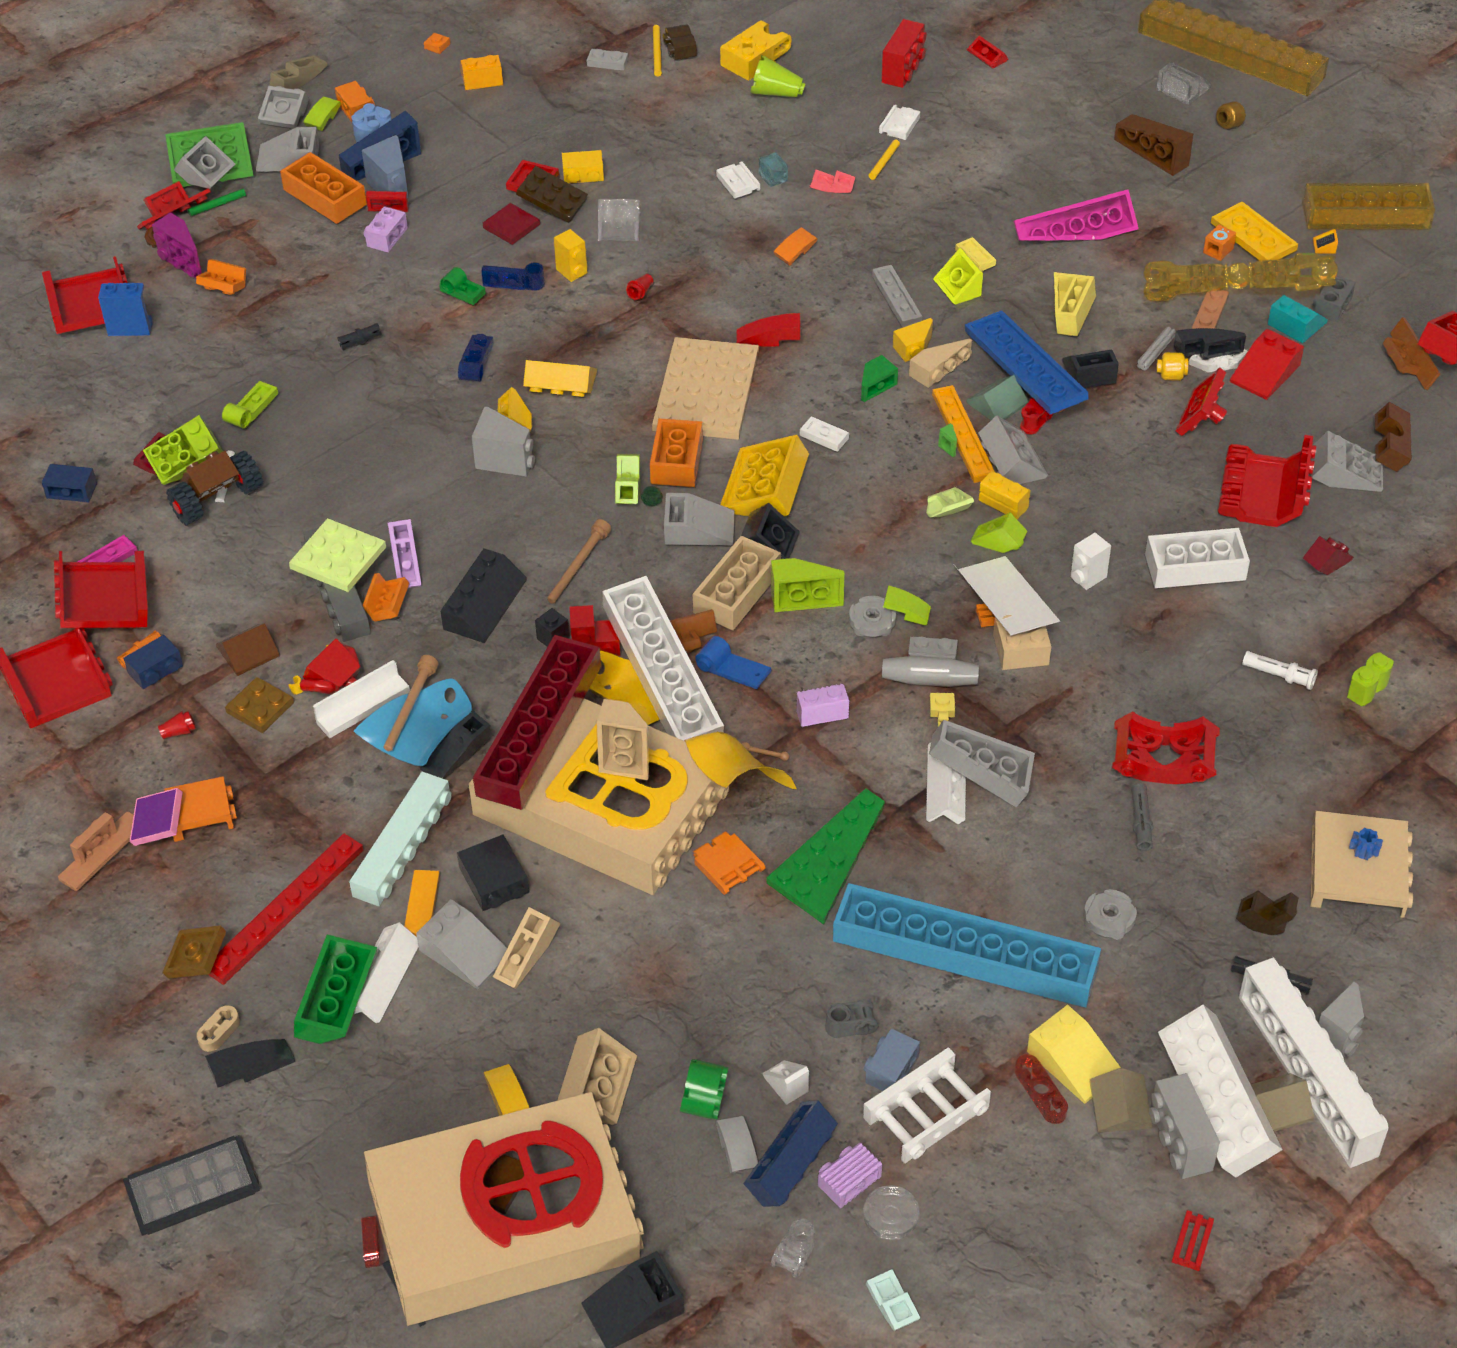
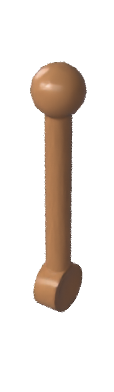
(784, 756)

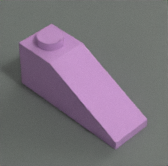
(404, 552)

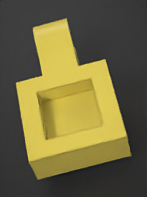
(942, 706)

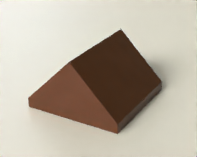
(248, 649)

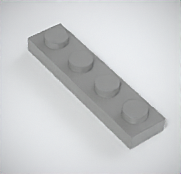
(896, 295)

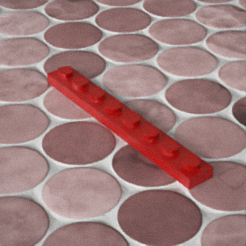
(284, 908)

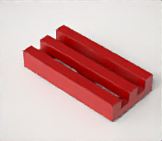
(390, 199)
(1198, 1221)

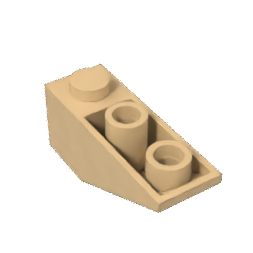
(936, 362)

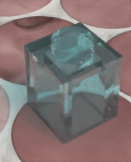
(773, 169)

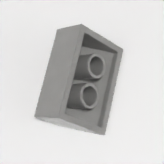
(1011, 451)

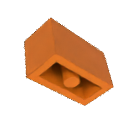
(352, 98)

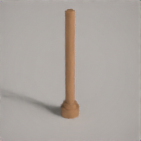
(599, 531)
(426, 667)

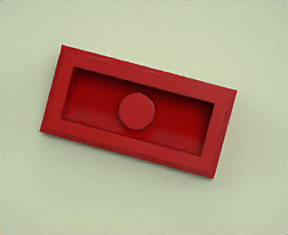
(987, 52)

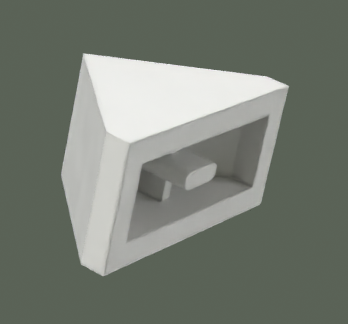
(788, 1080)

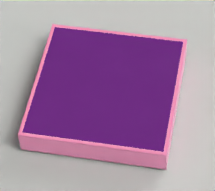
(156, 816)

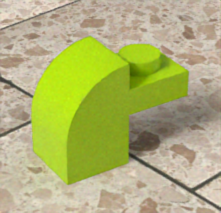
(628, 479)

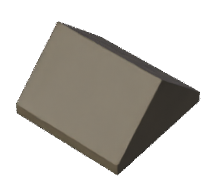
(1120, 1101)
(1284, 1101)

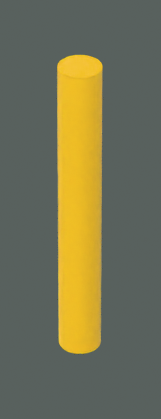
(884, 159)

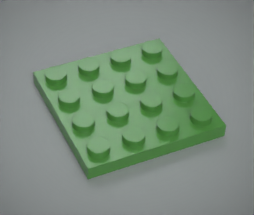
(228, 138)

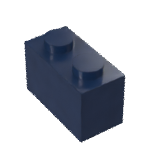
(69, 483)
(153, 661)

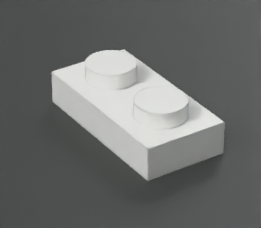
(824, 434)

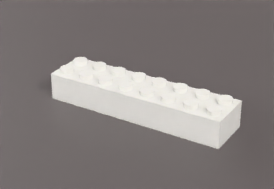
(660, 660)
(1308, 1053)

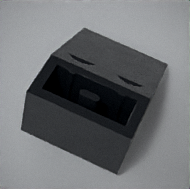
(634, 1301)

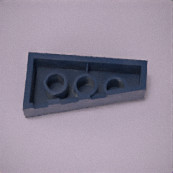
(402, 125)

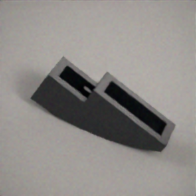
(1209, 342)
(248, 1060)

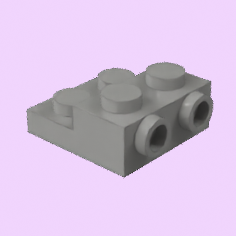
(283, 106)

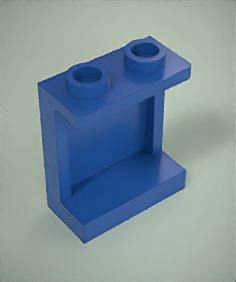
(124, 309)

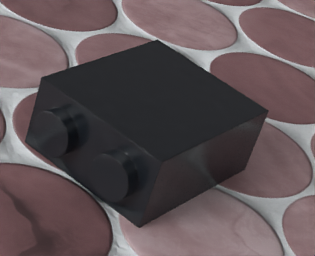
(493, 872)

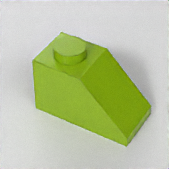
(1000, 534)

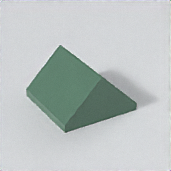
(1000, 398)

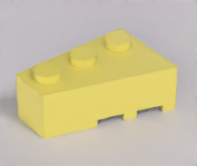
(1072, 301)

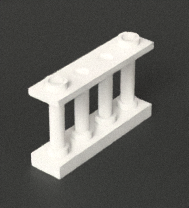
(922, 1081)

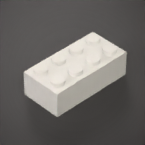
(1197, 558)

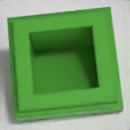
(948, 439)

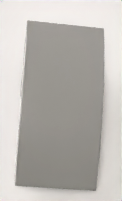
(737, 1143)

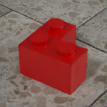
(593, 632)

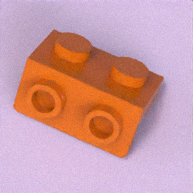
(223, 277)
(385, 597)

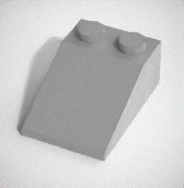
(461, 944)

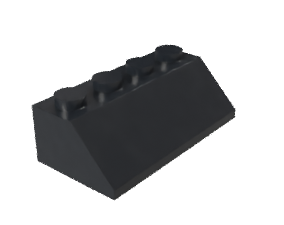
(482, 596)

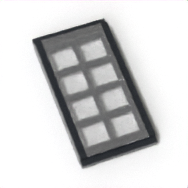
(191, 1185)

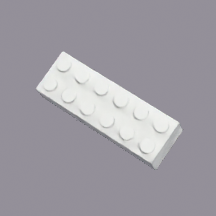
(1204, 1052)

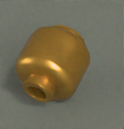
(1230, 115)

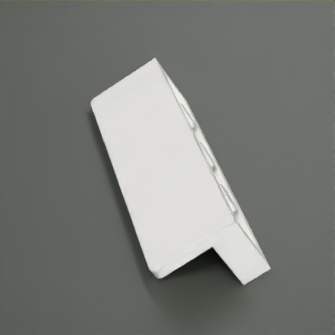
(359, 699)
(944, 791)
(393, 955)

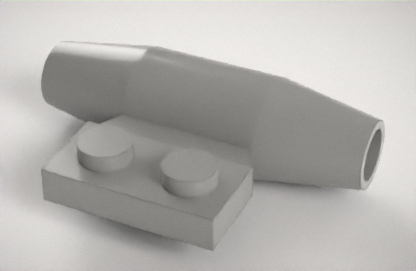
(931, 664)

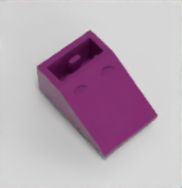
(176, 244)

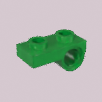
(457, 285)

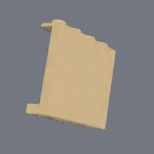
(1343, 877)

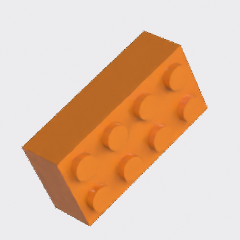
(323, 187)

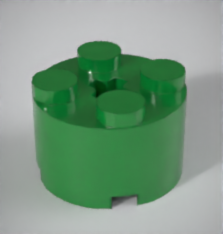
(704, 1089)

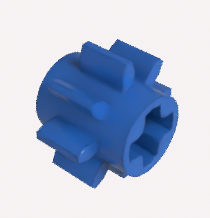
(1366, 843)

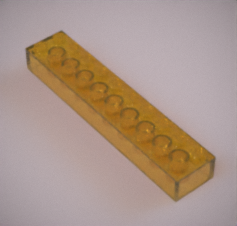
(1234, 45)

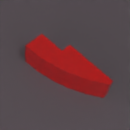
(770, 330)

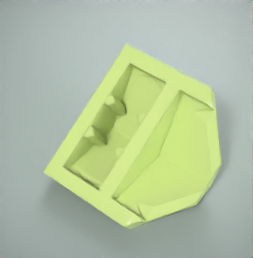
(948, 502)

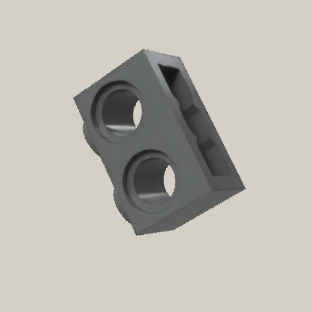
(1334, 299)

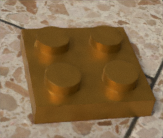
(259, 705)
(194, 952)

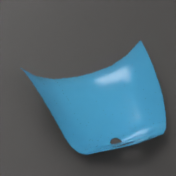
(424, 725)

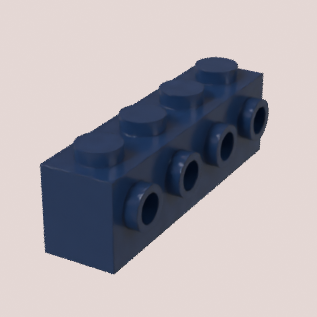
(790, 1154)

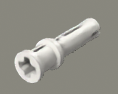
(1290, 672)

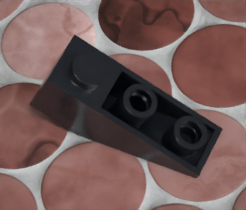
(458, 746)

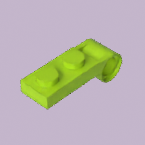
(250, 406)

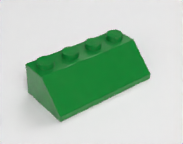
(333, 990)

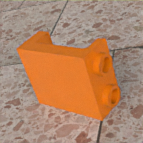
(204, 805)

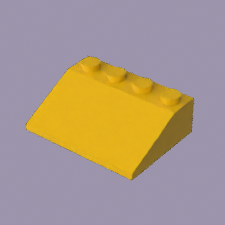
(766, 475)

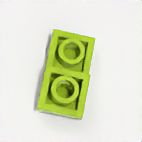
(321, 112)
(902, 601)

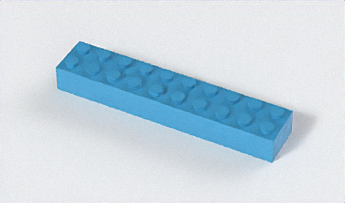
(967, 945)

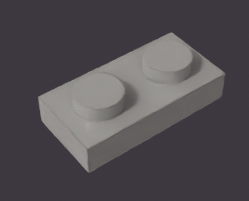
(607, 59)

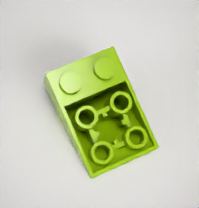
(181, 448)

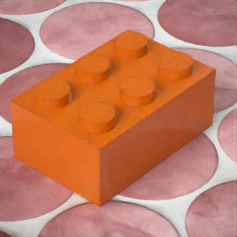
(676, 452)

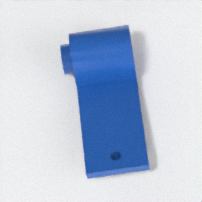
(718, 660)

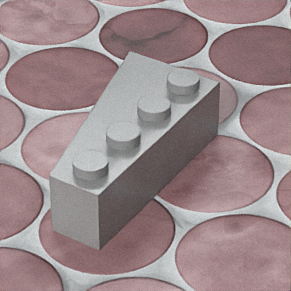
(984, 760)

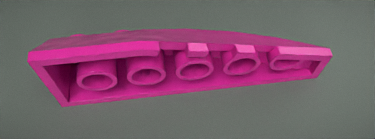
(1081, 221)

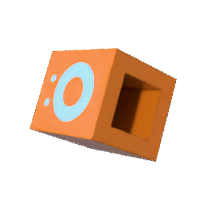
(1219, 242)

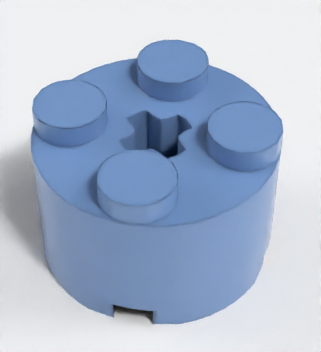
(368, 120)

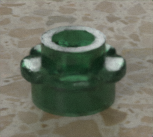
(651, 496)

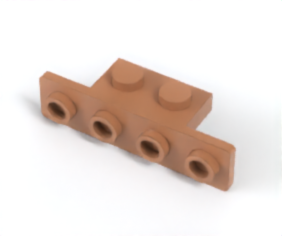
(96, 848)

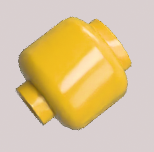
(1172, 366)

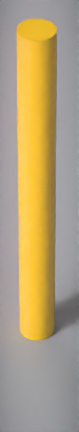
(657, 50)

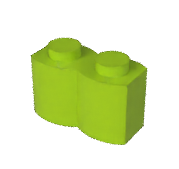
(1370, 679)

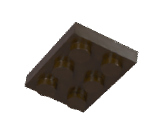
(552, 194)

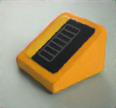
(1326, 242)

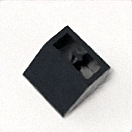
(1093, 368)

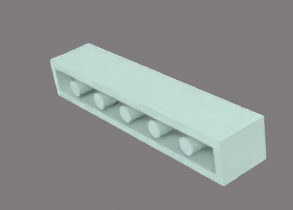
(400, 839)

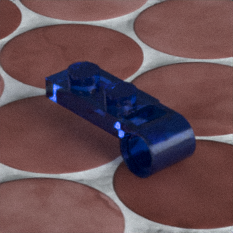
(514, 278)
(474, 357)

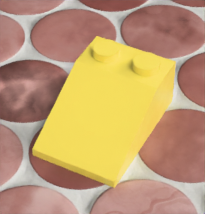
(1071, 1051)

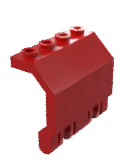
(1266, 487)

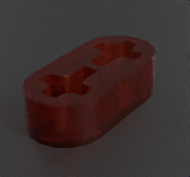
(370, 1241)

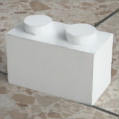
(1090, 561)

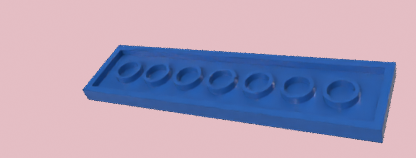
(1027, 362)

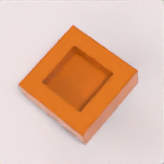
(437, 43)

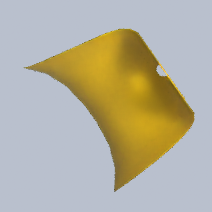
(624, 686)
(725, 758)

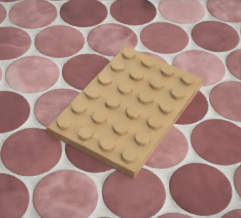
(708, 385)

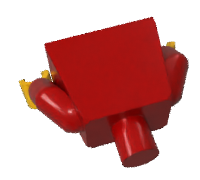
(329, 671)

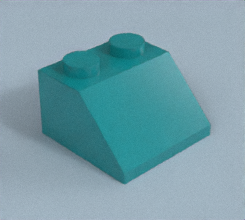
(1295, 319)

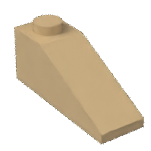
(526, 947)

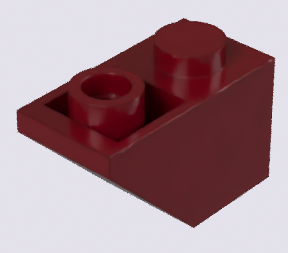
(1327, 555)

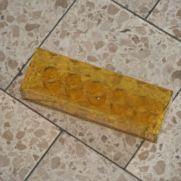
(1368, 206)

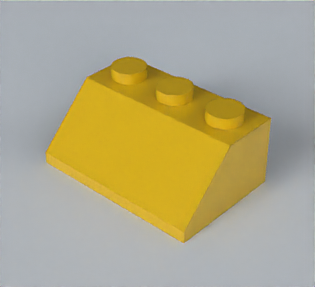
(559, 377)

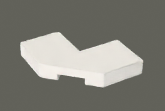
(1212, 364)

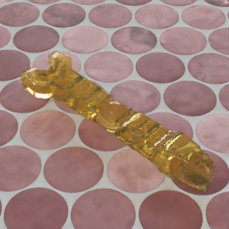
(1180, 278)

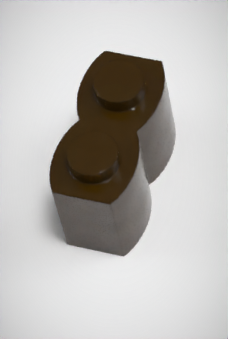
(680, 42)

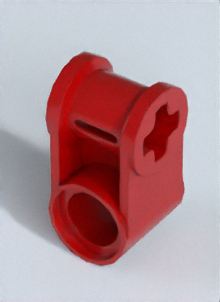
(1033, 417)

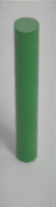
(216, 202)

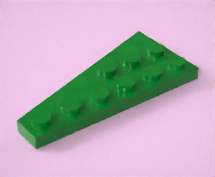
(824, 862)

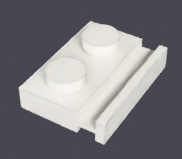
(899, 122)
(738, 180)

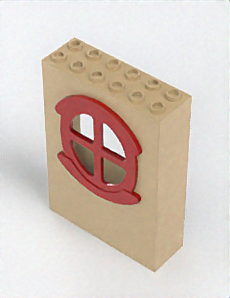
(461, 1253)

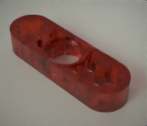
(1041, 1101)

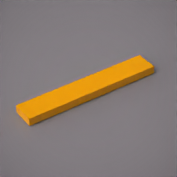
(967, 439)

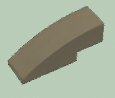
(297, 72)

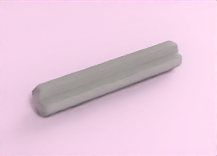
(1156, 348)

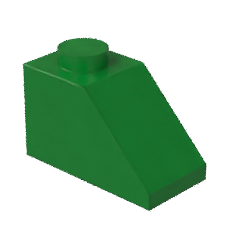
(878, 377)

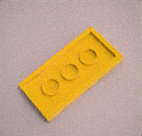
(1255, 233)

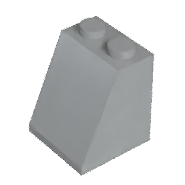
(502, 444)

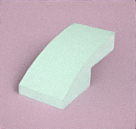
(892, 1300)

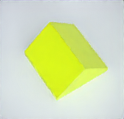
(960, 278)

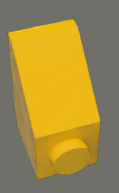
(912, 339)
(514, 408)

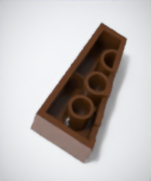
(1156, 142)

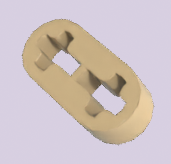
(218, 1028)

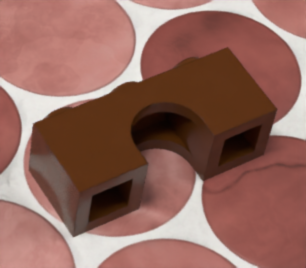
(1395, 447)

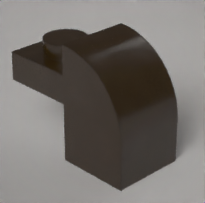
(1266, 915)

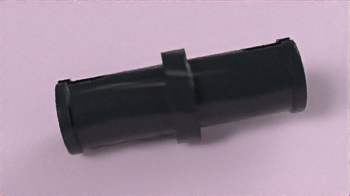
(359, 336)

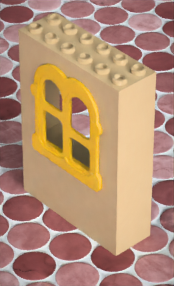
(583, 829)

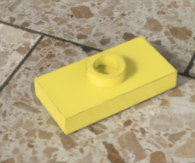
(977, 253)

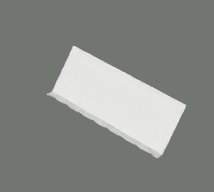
(1008, 594)

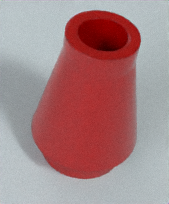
(638, 287)
(177, 725)

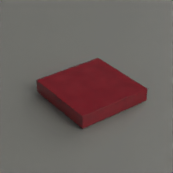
(511, 223)

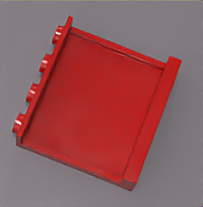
(75, 299)
(101, 593)
(55, 677)

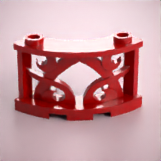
(1144, 767)

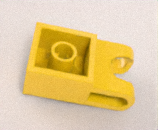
(745, 50)

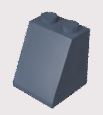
(385, 166)

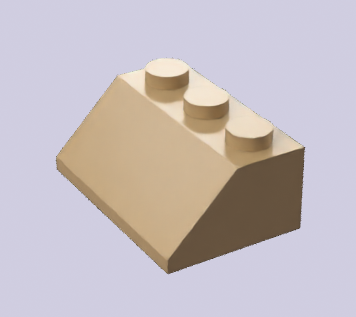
(622, 741)
(599, 1067)

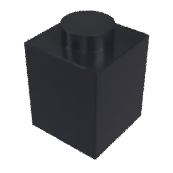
(551, 624)

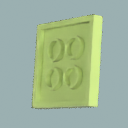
(337, 555)

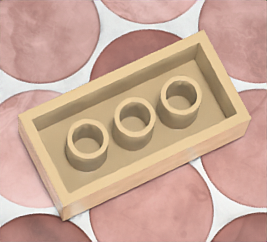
(736, 582)

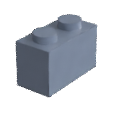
(892, 1060)

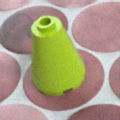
(776, 80)

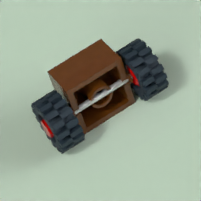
(205, 480)

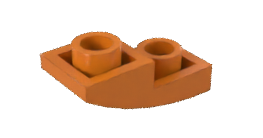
(794, 245)

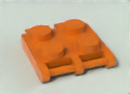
(727, 861)

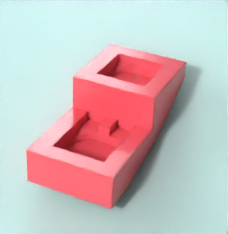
(836, 184)

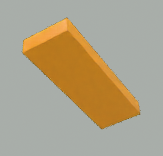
(421, 899)

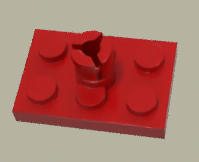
(1203, 403)

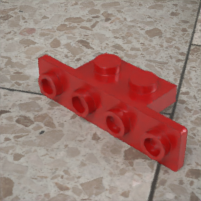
(170, 200)

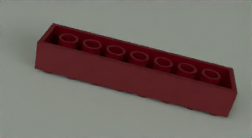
(537, 722)

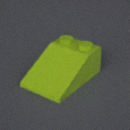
(805, 585)

